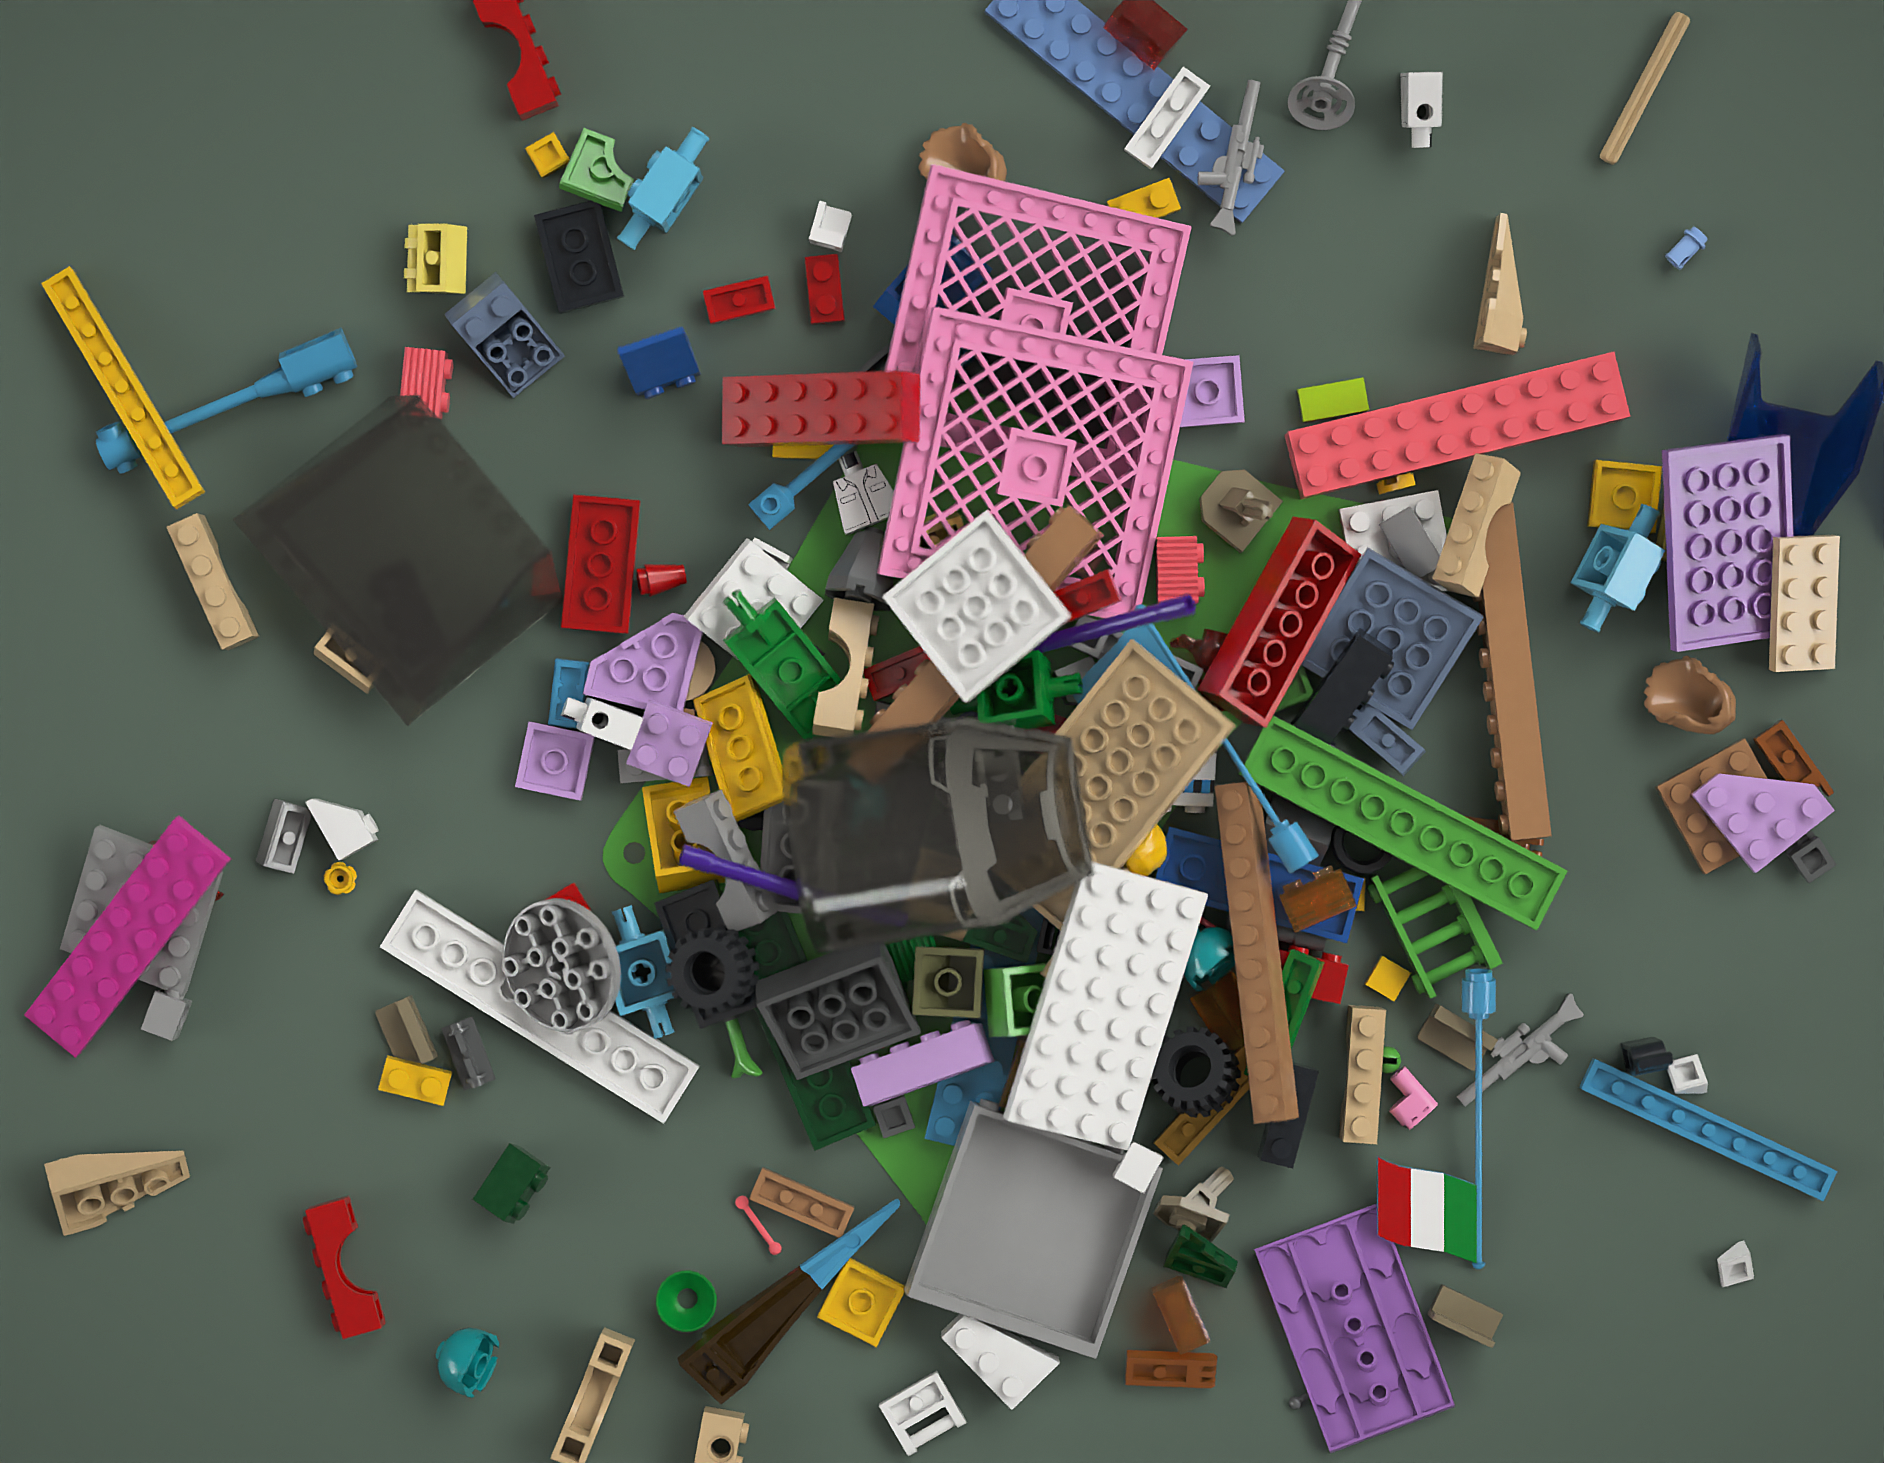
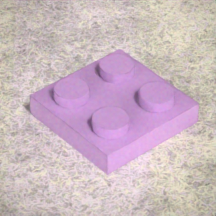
(1214, 393)
(669, 743)
(555, 761)

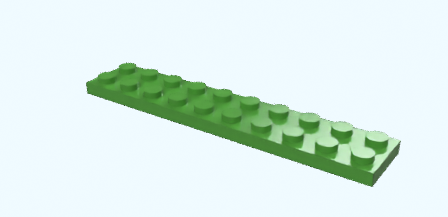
(1403, 822)

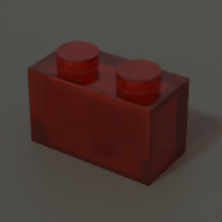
(1145, 30)

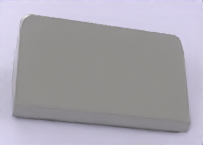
(1411, 542)
(284, 836)

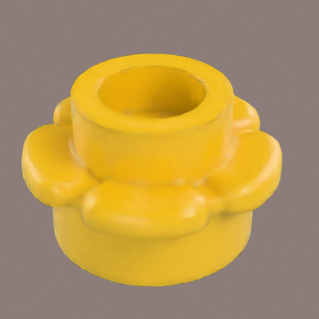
(331, 875)

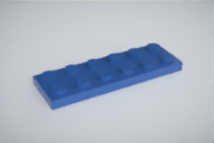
(1199, 865)

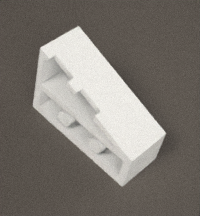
(999, 1358)

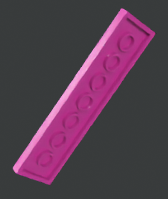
(127, 936)

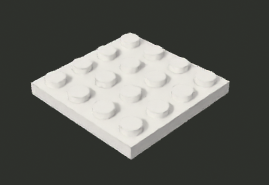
(977, 606)

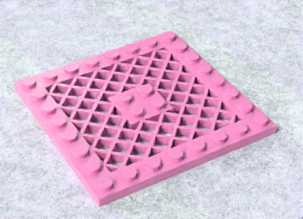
(951, 189)
(1037, 463)

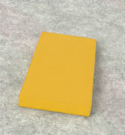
(742, 747)

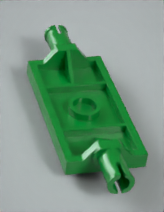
(780, 660)

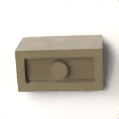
(406, 1031)
(1453, 1036)
(1465, 1315)

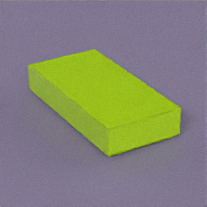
(1333, 400)

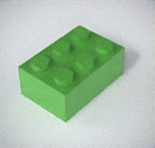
(1012, 998)

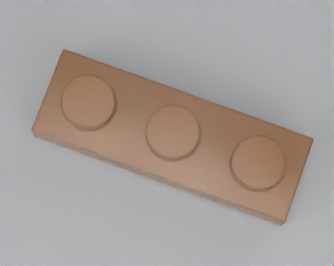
(801, 1202)

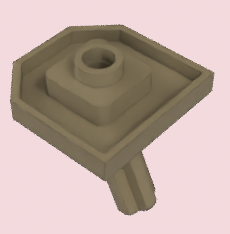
(1237, 507)
(1198, 1207)

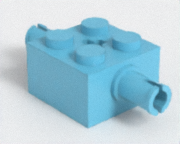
(664, 189)
(1618, 567)
(652, 952)

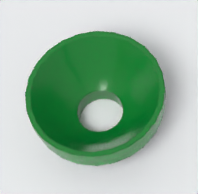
(680, 1317)

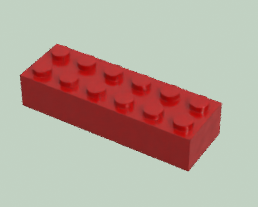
(821, 409)
(1279, 621)

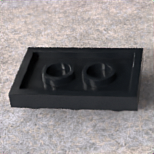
(579, 256)

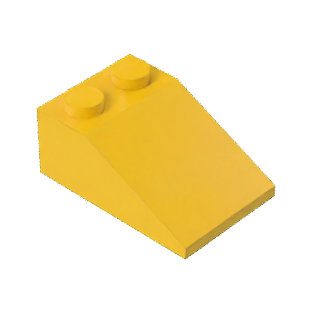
(667, 836)

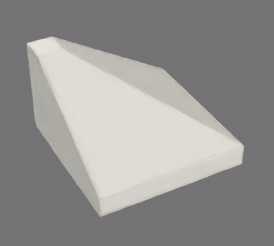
(1688, 1076)
(1735, 1265)

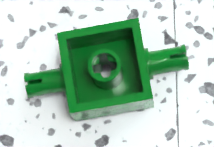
(1022, 695)

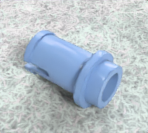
(1686, 247)

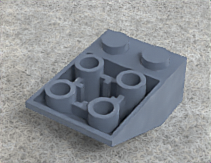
(504, 335)

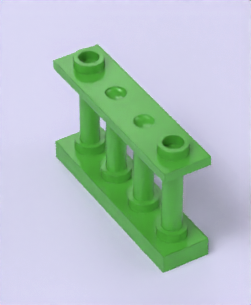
(1467, 922)

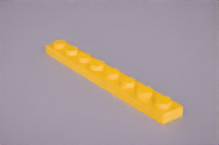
(123, 388)

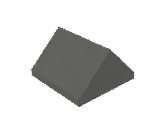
(1315, 828)

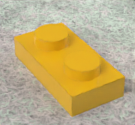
(1152, 200)
(415, 1080)

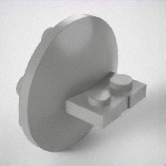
(561, 965)

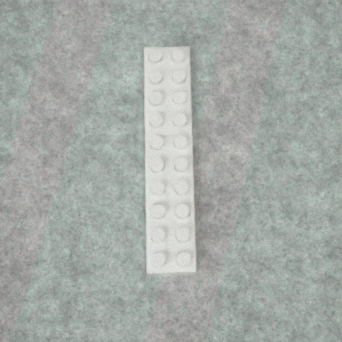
(471, 967)

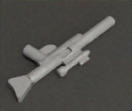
(1239, 156)
(1535, 1048)

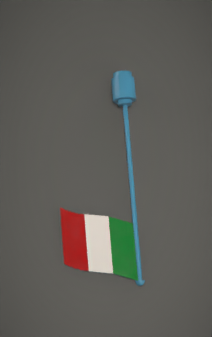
(1431, 1206)

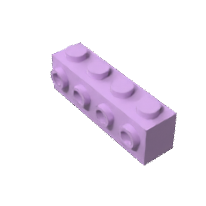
(922, 1064)

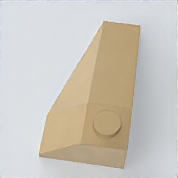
(1500, 309)
(98, 1184)

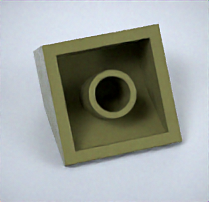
(948, 981)

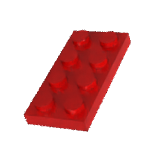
(601, 564)

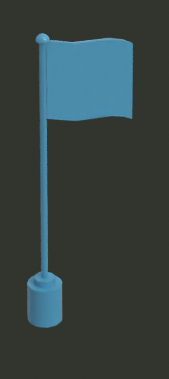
(1287, 838)

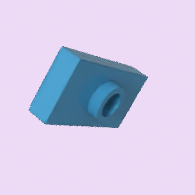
(569, 682)

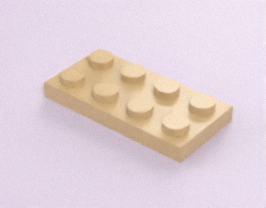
(1804, 603)

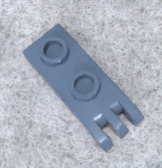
(1386, 739)

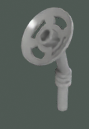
(1321, 85)

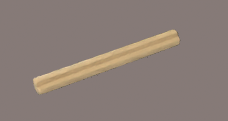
(1645, 88)

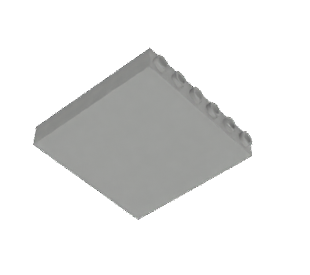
(1030, 1231)

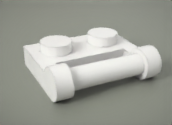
(918, 1403)

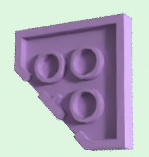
(648, 666)
(1761, 814)

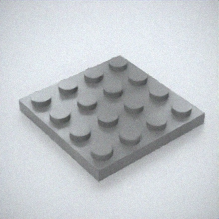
(106, 869)

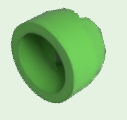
(1390, 1052)

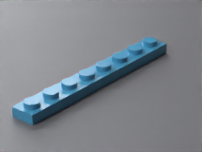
(1708, 1129)

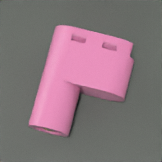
(1416, 1100)

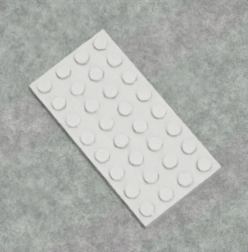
(1105, 1006)

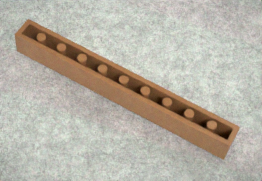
(1054, 558)
(1511, 686)
(1256, 953)

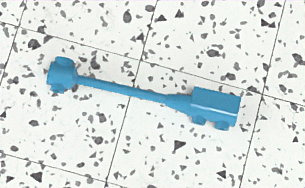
(300, 370)
(778, 500)

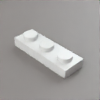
(1167, 118)

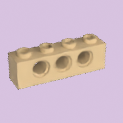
(725, 1425)

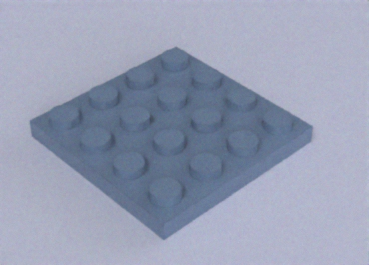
(1407, 616)

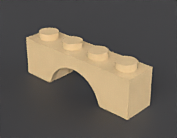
(1463, 556)
(207, 574)
(850, 630)
(1364, 1074)
(593, 1397)

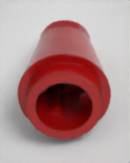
(659, 578)

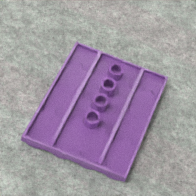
(1354, 1329)

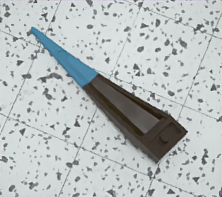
(743, 1339)

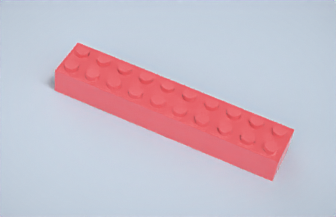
(1457, 425)

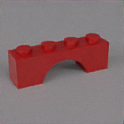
(530, 86)
(354, 1307)

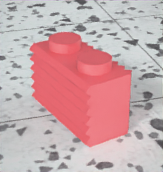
(426, 376)
(1178, 568)

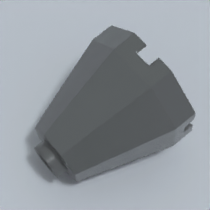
(856, 571)

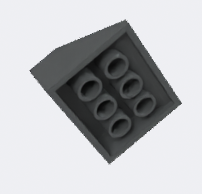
(836, 1008)

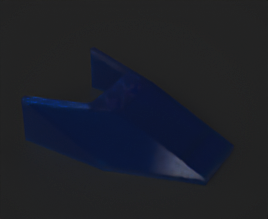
(1823, 448)

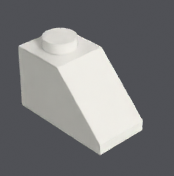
(343, 827)

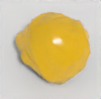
(1149, 854)

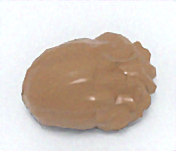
(963, 151)
(1689, 697)

